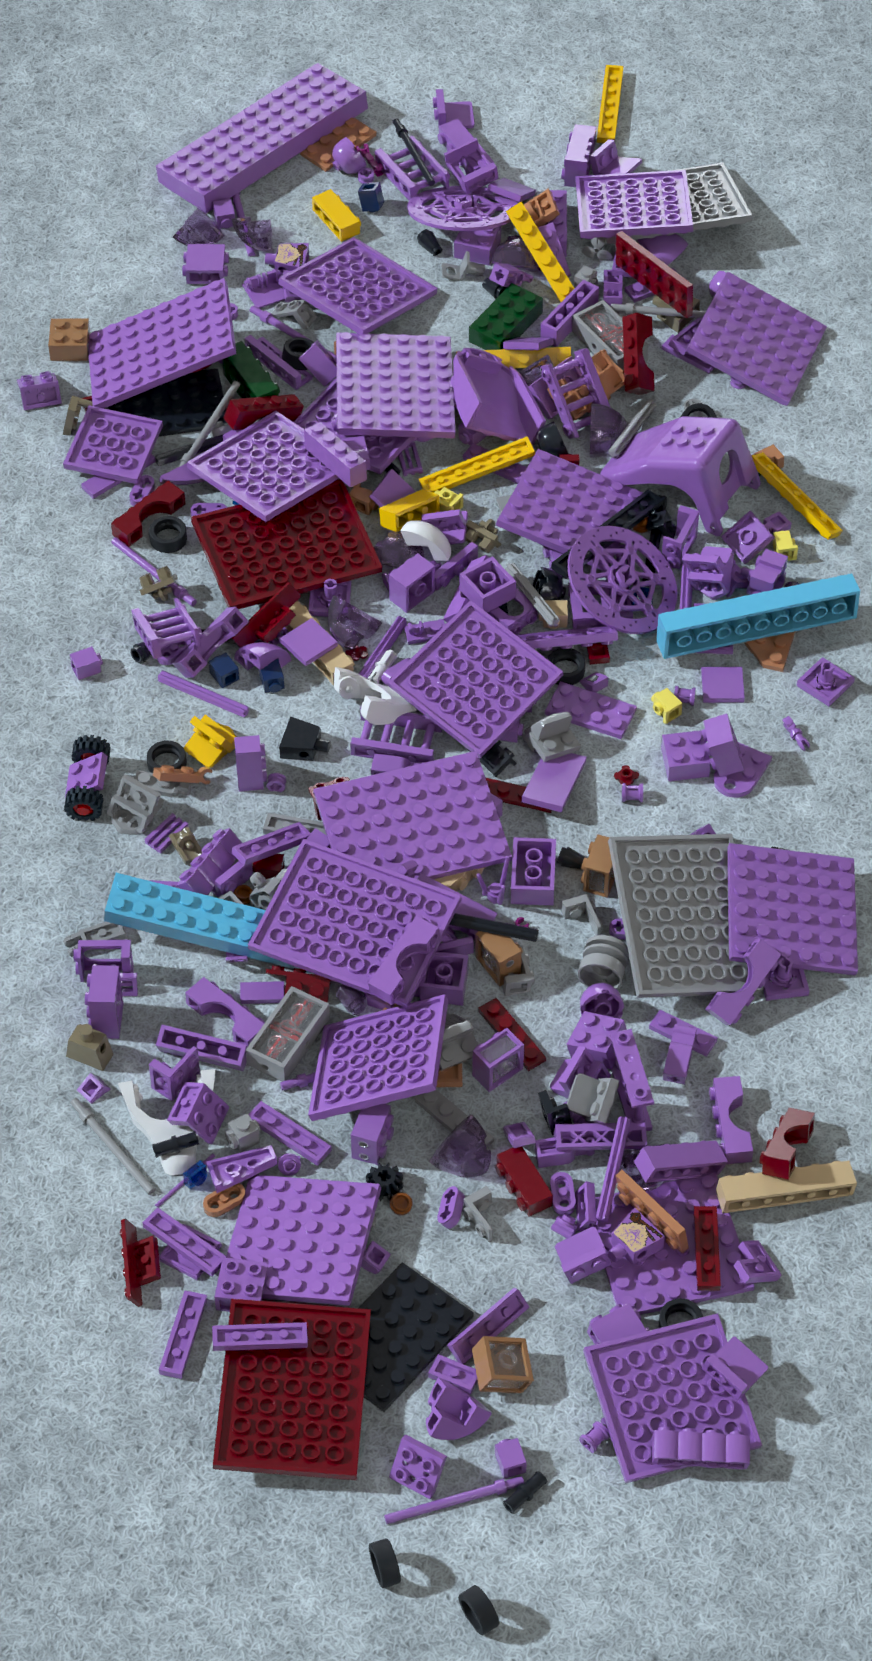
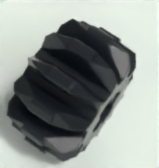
(389, 1179)

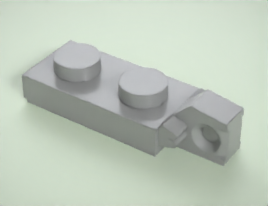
(165, 788)

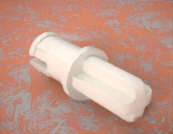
(381, 666)

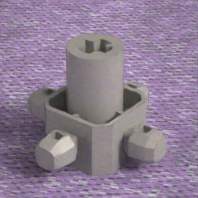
(264, 889)

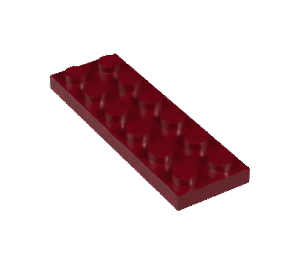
(654, 274)

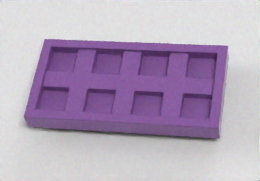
(592, 710)

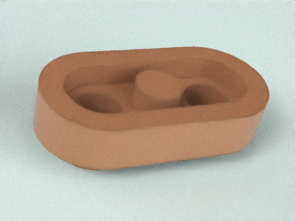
(223, 1200)

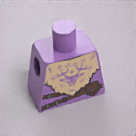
(288, 256)
(635, 1239)

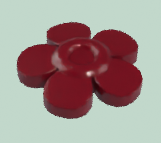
(357, 653)

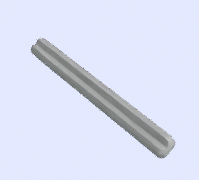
(632, 428)
(532, 595)

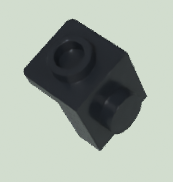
(662, 522)

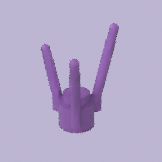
(495, 891)

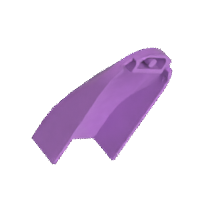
(494, 397)

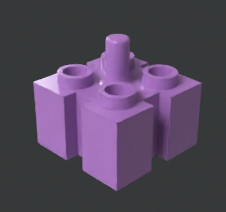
(768, 572)

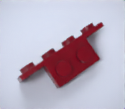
(270, 618)
(308, 983)
(140, 1261)

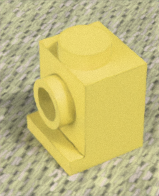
(449, 500)
(785, 544)
(667, 705)

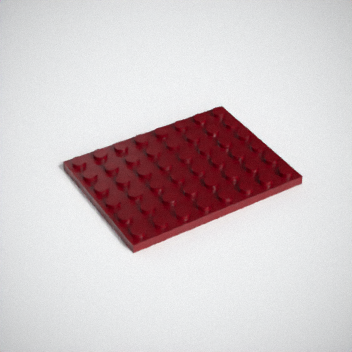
(300, 546)
(295, 1405)

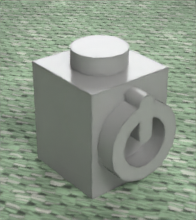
(243, 1133)

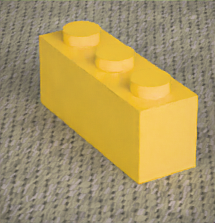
(336, 215)
(409, 508)

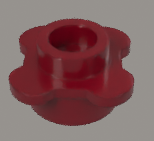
(628, 780)

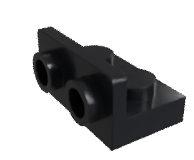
(497, 759)
(552, 1113)

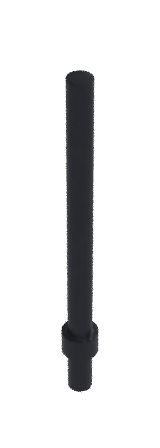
(402, 133)

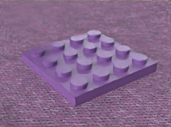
(113, 444)

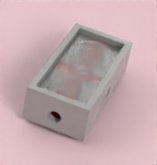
(602, 329)
(288, 1034)

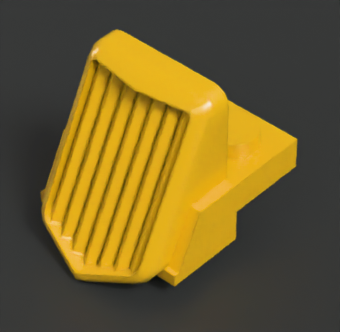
(209, 741)

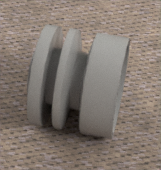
(603, 961)

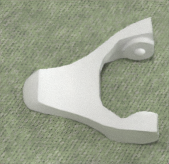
(373, 709)
(162, 1130)

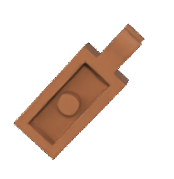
(185, 774)

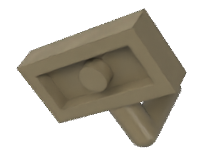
(74, 411)

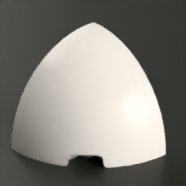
(426, 535)

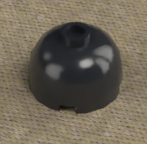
(551, 440)
(549, 584)

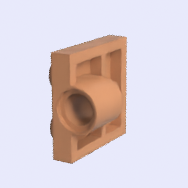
(542, 208)

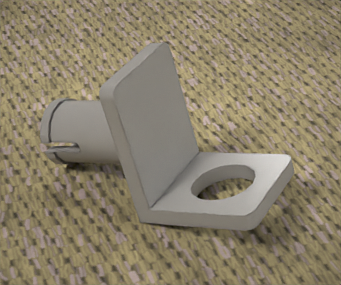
(465, 267)

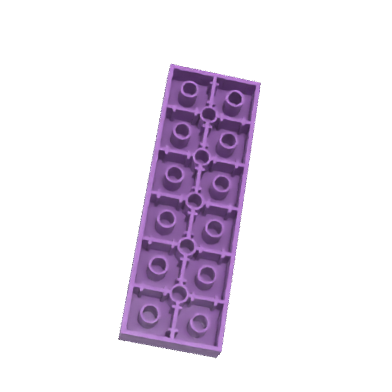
(261, 137)

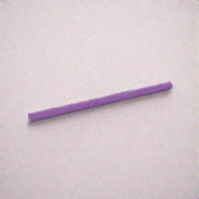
(178, 1186)

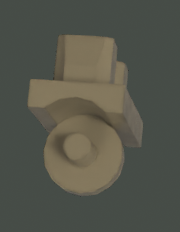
(485, 532)
(166, 578)
(186, 845)

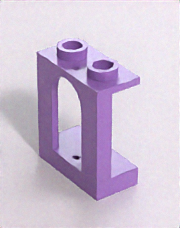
(476, 179)
(686, 530)
(585, 619)
(516, 623)
(84, 963)

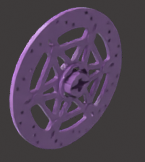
(461, 209)
(621, 579)

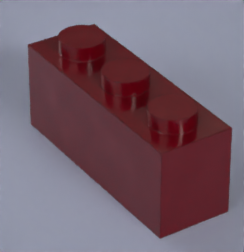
(524, 1181)

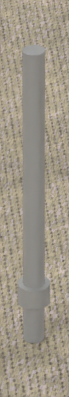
(630, 308)
(210, 424)
(87, 1116)

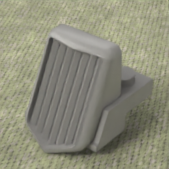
(552, 736)
(133, 806)
(457, 1042)
(592, 1097)

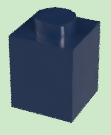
(371, 197)
(224, 670)
(272, 677)

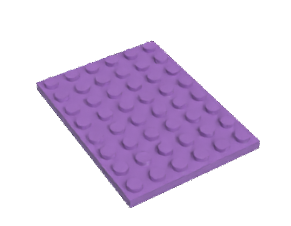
(161, 344)
(394, 385)
(420, 813)
(345, 914)

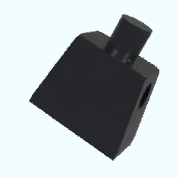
(302, 741)

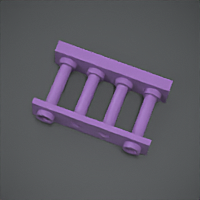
(403, 180)
(589, 378)
(152, 638)
(367, 748)
(633, 1083)

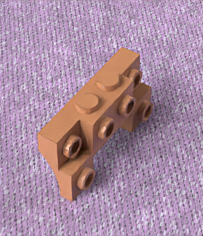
(610, 376)

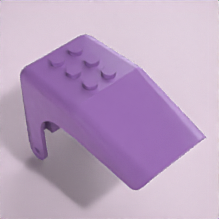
(689, 457)

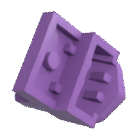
(710, 571)
(580, 1063)

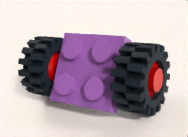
(86, 778)

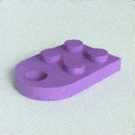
(754, 766)

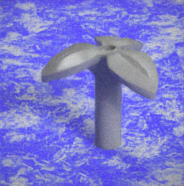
(598, 244)

